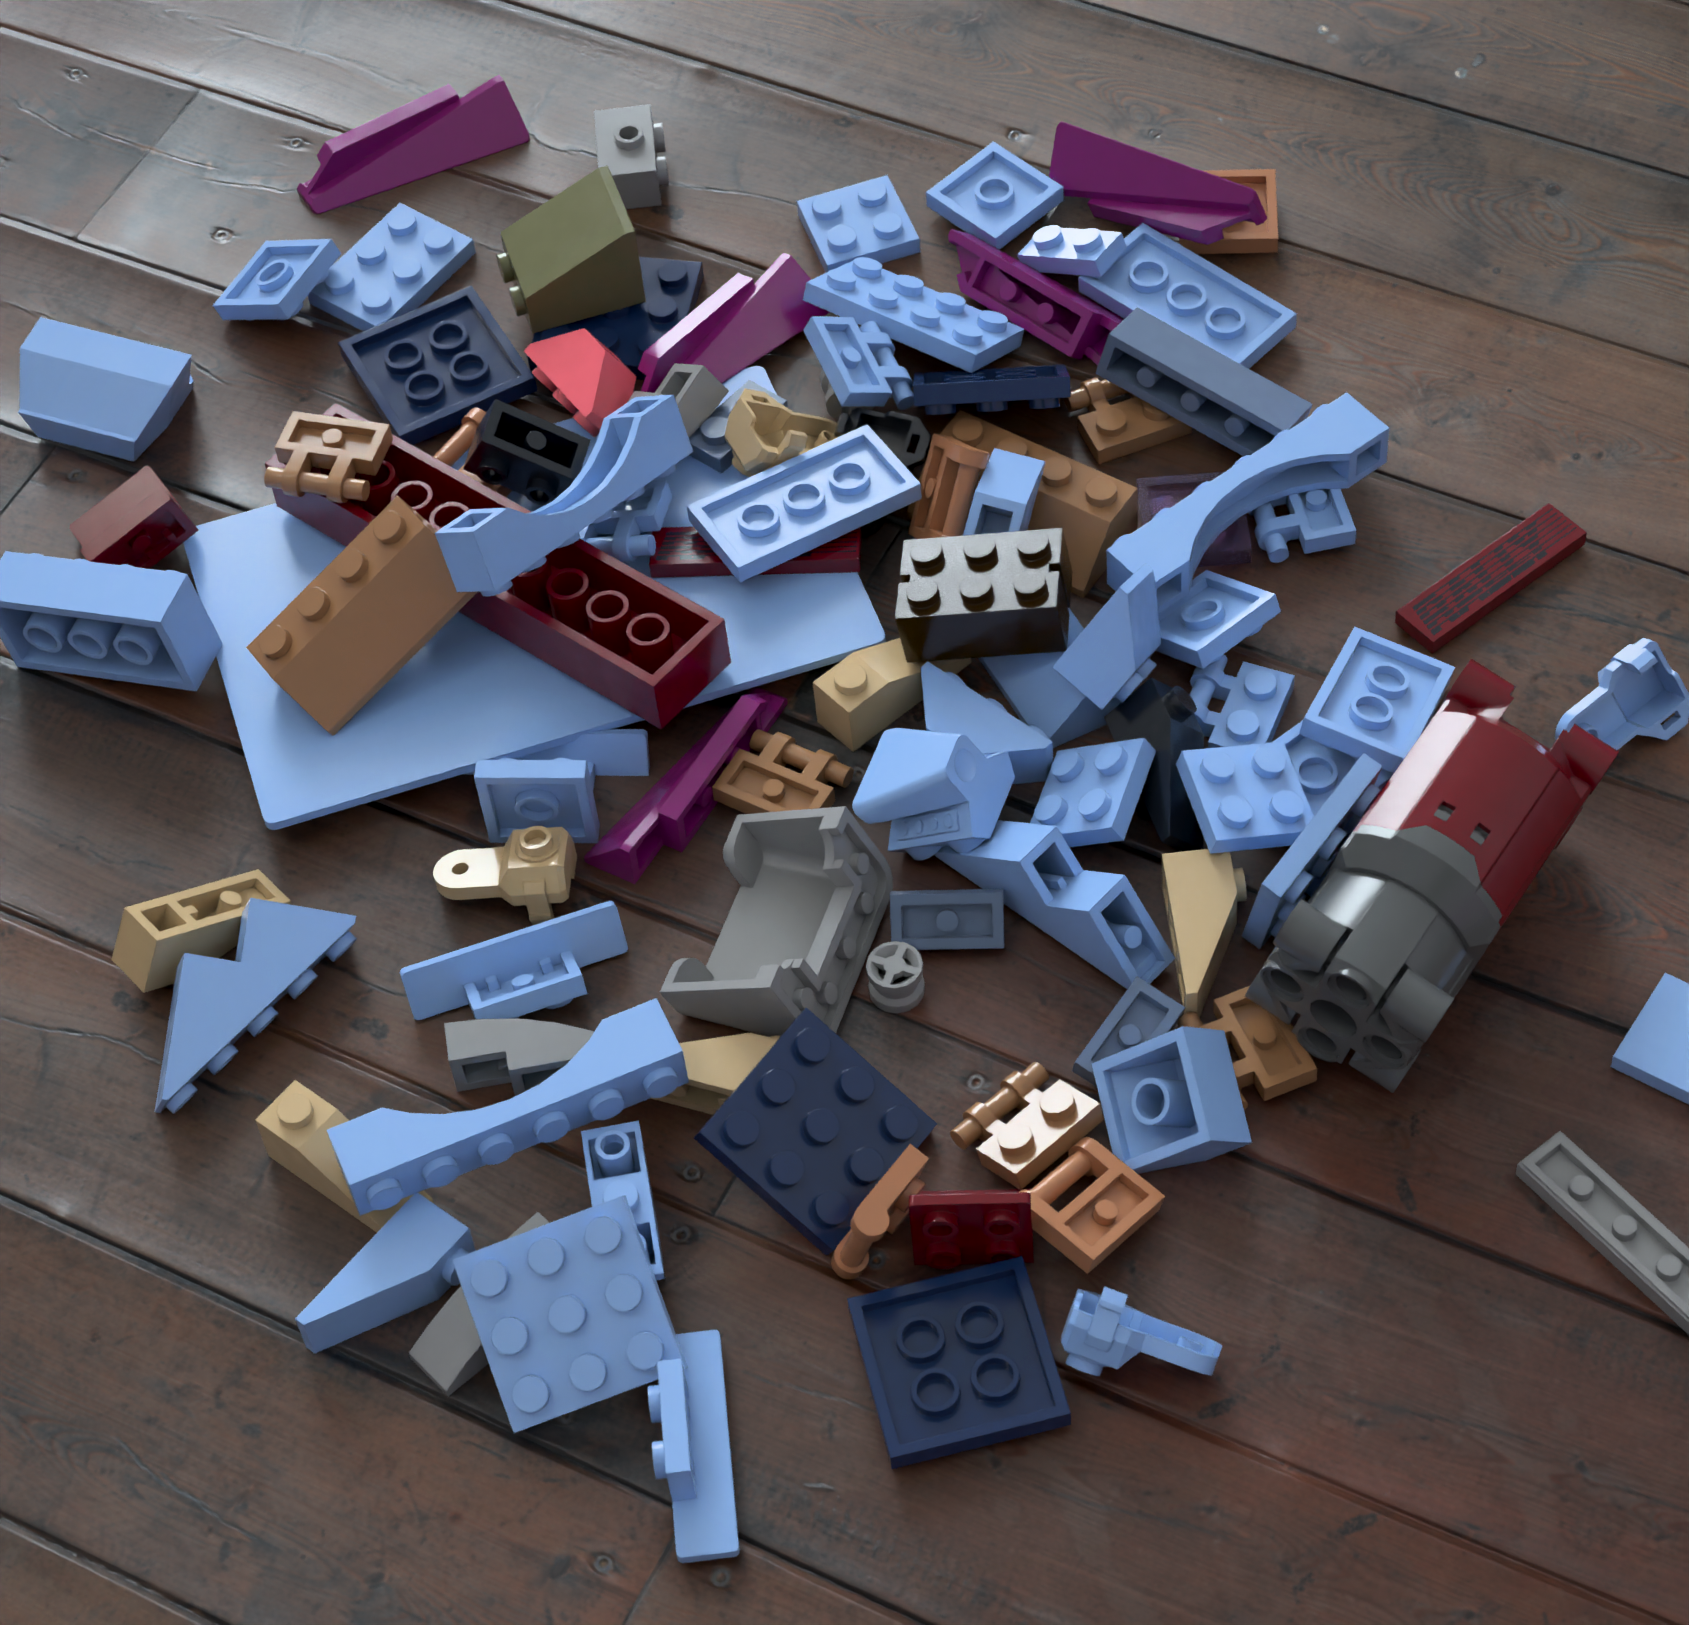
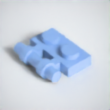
(859, 362)
(1315, 518)
(628, 521)
(1251, 707)

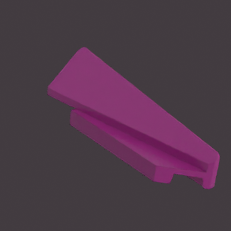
(414, 144)
(1147, 188)
(1032, 299)
(735, 325)
(684, 795)

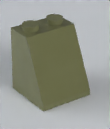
(573, 256)

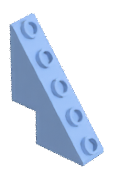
(1080, 908)
(225, 998)

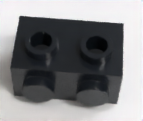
(525, 453)

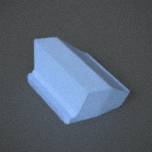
(99, 388)

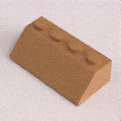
(1070, 496)
(361, 617)

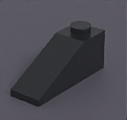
(1169, 724)

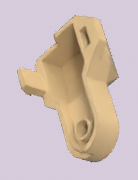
(769, 433)
(527, 871)

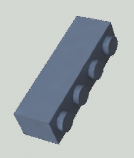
(1198, 384)

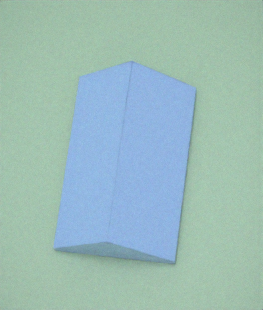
(1044, 696)

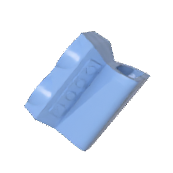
(933, 791)

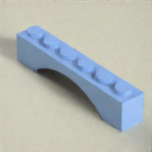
(632, 449)
(1322, 452)
(403, 1153)

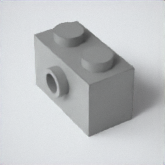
(629, 147)

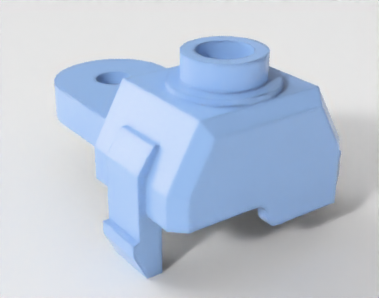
(1632, 698)
(1110, 1333)

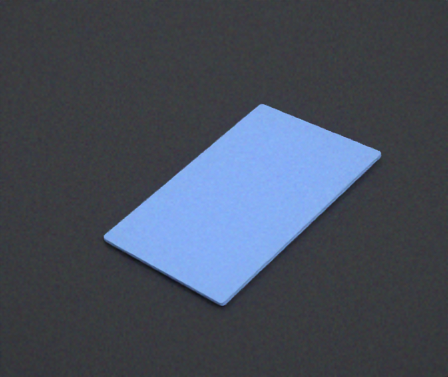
(468, 687)

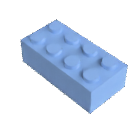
(105, 621)

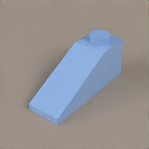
(390, 1276)

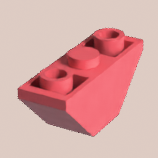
(582, 376)

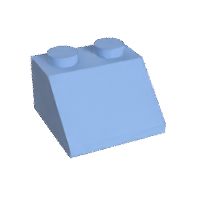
(1117, 644)
(1172, 1100)

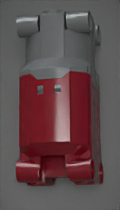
(1426, 881)

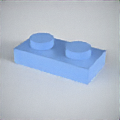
(1073, 251)

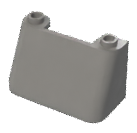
(796, 925)

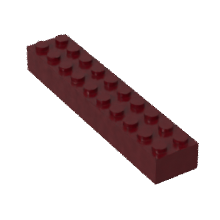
(573, 612)

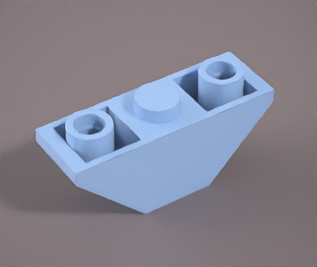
(1005, 494)
(960, 710)
(619, 1168)

